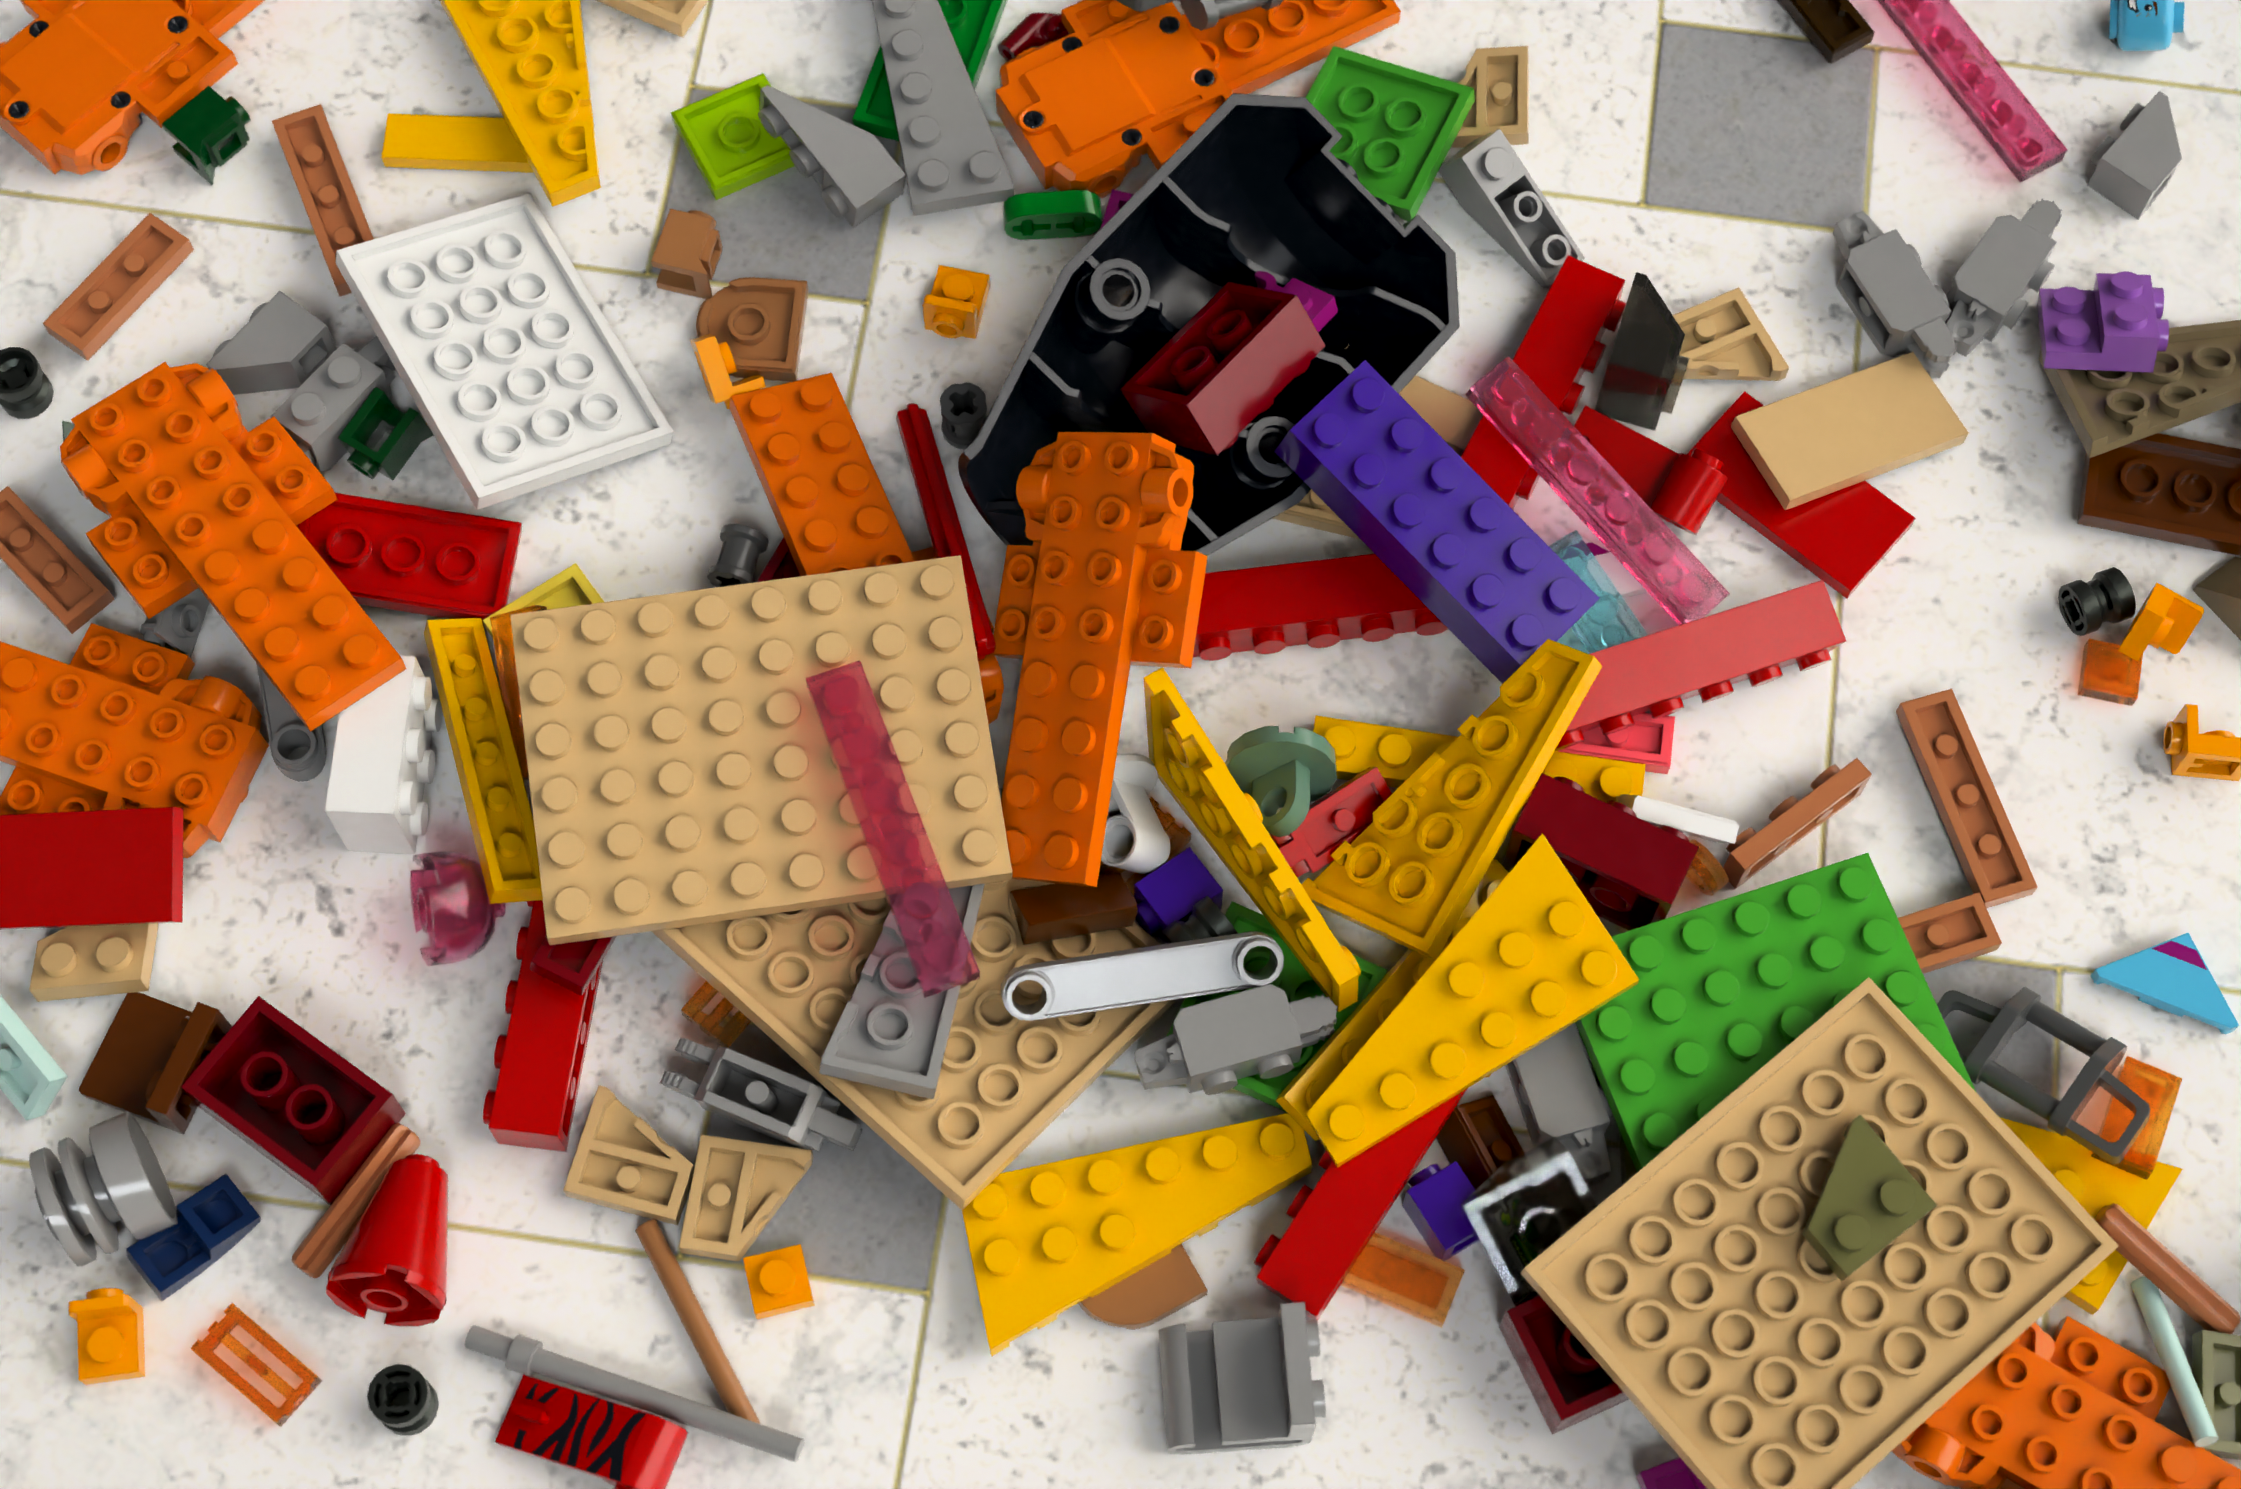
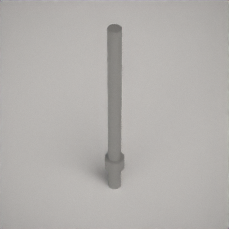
(528, 1356)

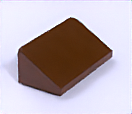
(1073, 910)
(1479, 1139)

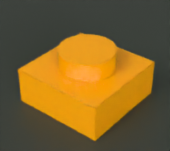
(778, 1281)

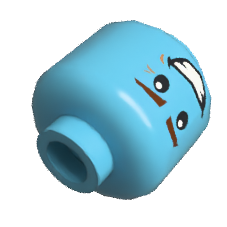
(2145, 23)

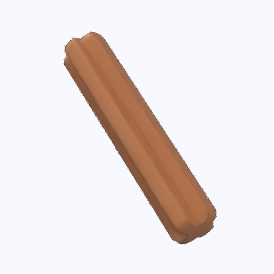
(344, 1213)
(2167, 1271)

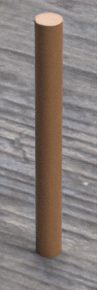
(695, 1321)

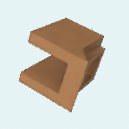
(687, 253)

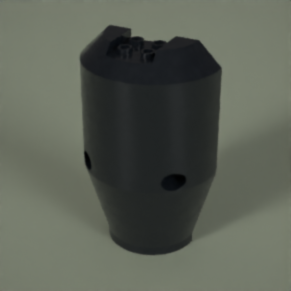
(1230, 202)

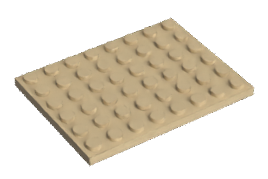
(690, 765)
(998, 1073)
(1736, 1325)

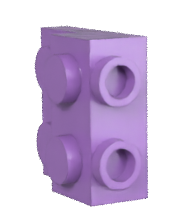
(2103, 327)

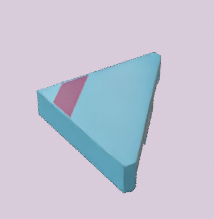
(2173, 980)

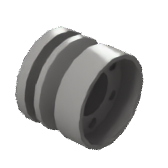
(91, 1194)

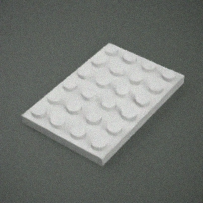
(503, 350)

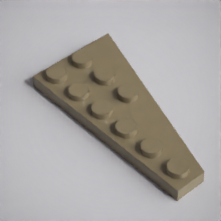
(2188, 381)

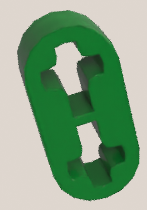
(1052, 215)

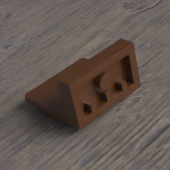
(150, 1057)

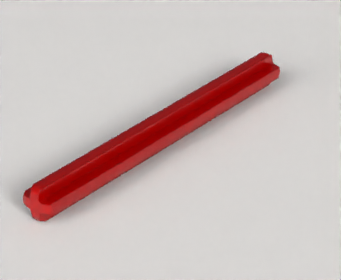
(941, 513)

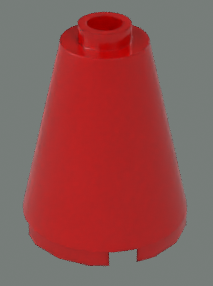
(398, 1248)

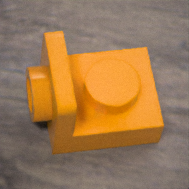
(956, 302)
(715, 366)
(2161, 622)
(2201, 755)
(109, 1336)

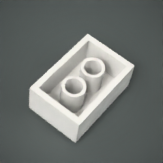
(384, 764)

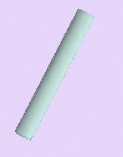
(2174, 1362)

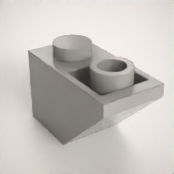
(2141, 160)
(274, 349)

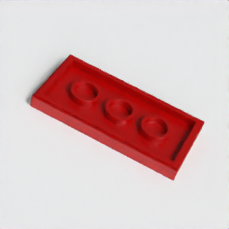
(1831, 536)
(416, 556)
(91, 868)

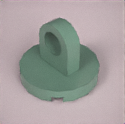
(1282, 772)

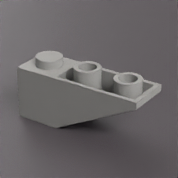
(843, 159)
(1509, 206)

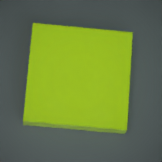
(730, 139)

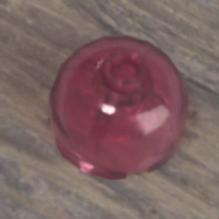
(452, 906)

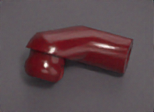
(1032, 32)

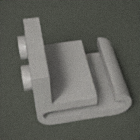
(1241, 1384)

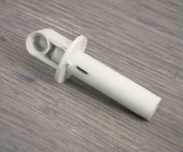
(1133, 830)

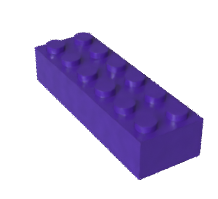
(1435, 522)

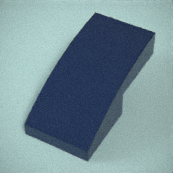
(206, 1230)

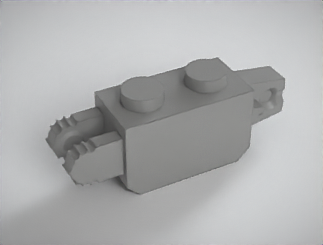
(1999, 273)
(1893, 294)
(331, 398)
(1235, 1039)
(763, 1098)
(1564, 1100)

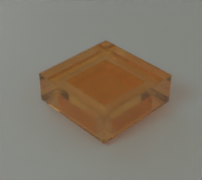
(2109, 673)

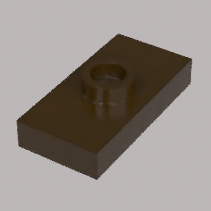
(1831, 26)

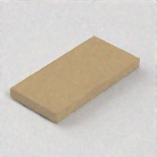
(1849, 430)

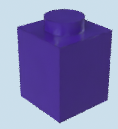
(1173, 891)
(1437, 1209)

